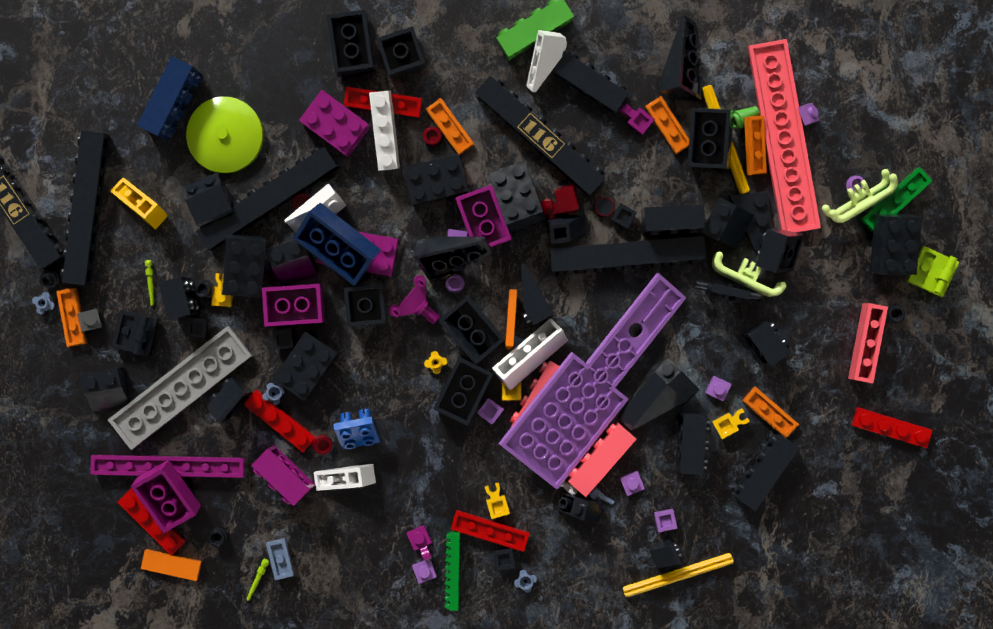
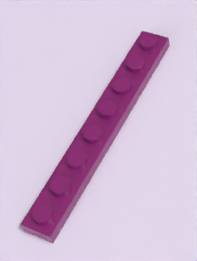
(184, 465)

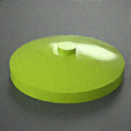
(225, 135)

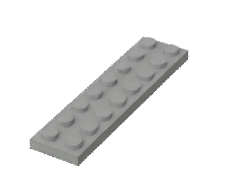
(180, 387)

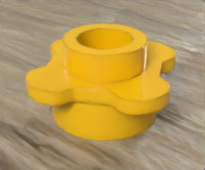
(435, 367)

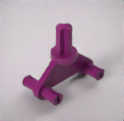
(415, 303)

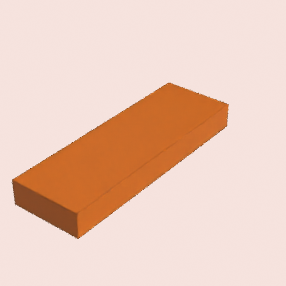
(668, 125)
(450, 126)
(755, 145)
(69, 307)
(511, 319)
(770, 412)
(171, 565)

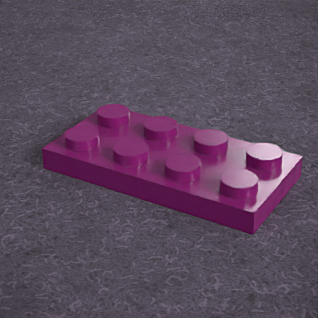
(385, 261)

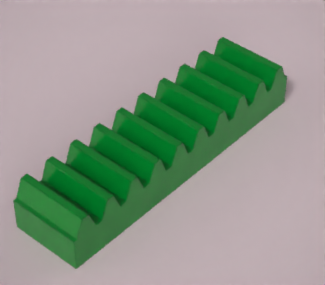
(904, 193)
(453, 572)

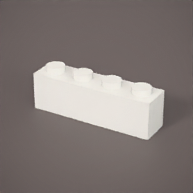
(384, 130)
(530, 354)

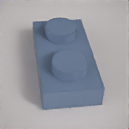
(280, 558)

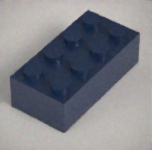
(170, 99)
(336, 243)

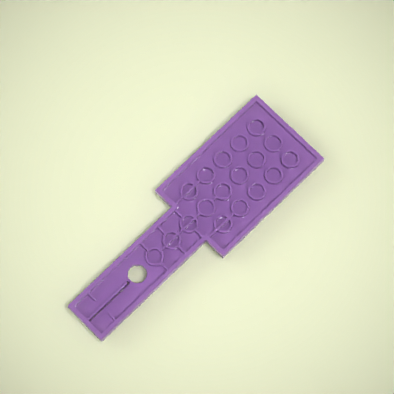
(582, 395)

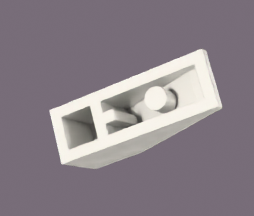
(546, 54)
(326, 196)
(345, 477)

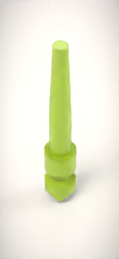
(149, 272)
(261, 570)

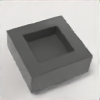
(89, 320)

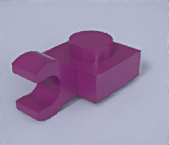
(638, 120)
(420, 539)

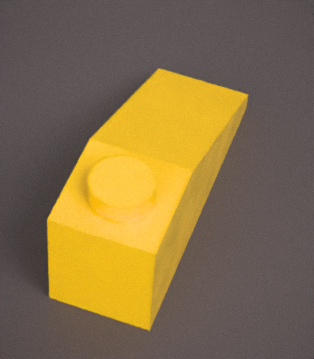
(139, 203)

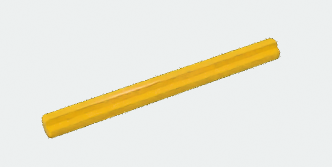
(735, 165)
(677, 575)

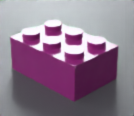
(334, 123)
(483, 216)
(293, 305)
(282, 475)
(166, 496)

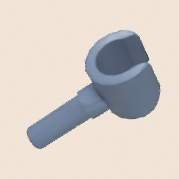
(595, 493)

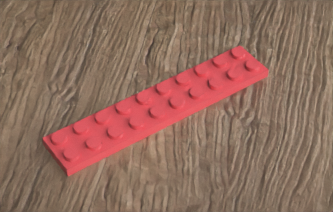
(784, 136)

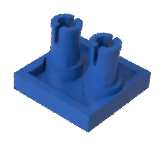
(356, 432)

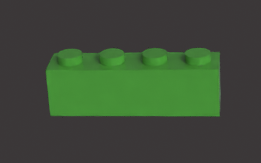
(525, 31)

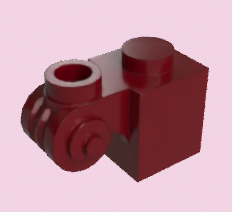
(566, 202)

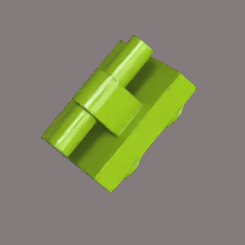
(933, 271)

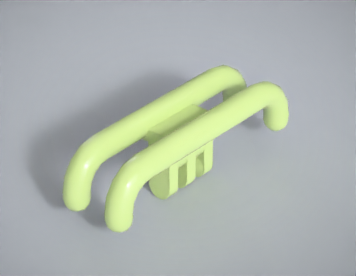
(863, 198)
(746, 276)

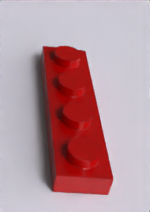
(401, 104)
(280, 421)
(891, 427)
(490, 530)
(170, 540)

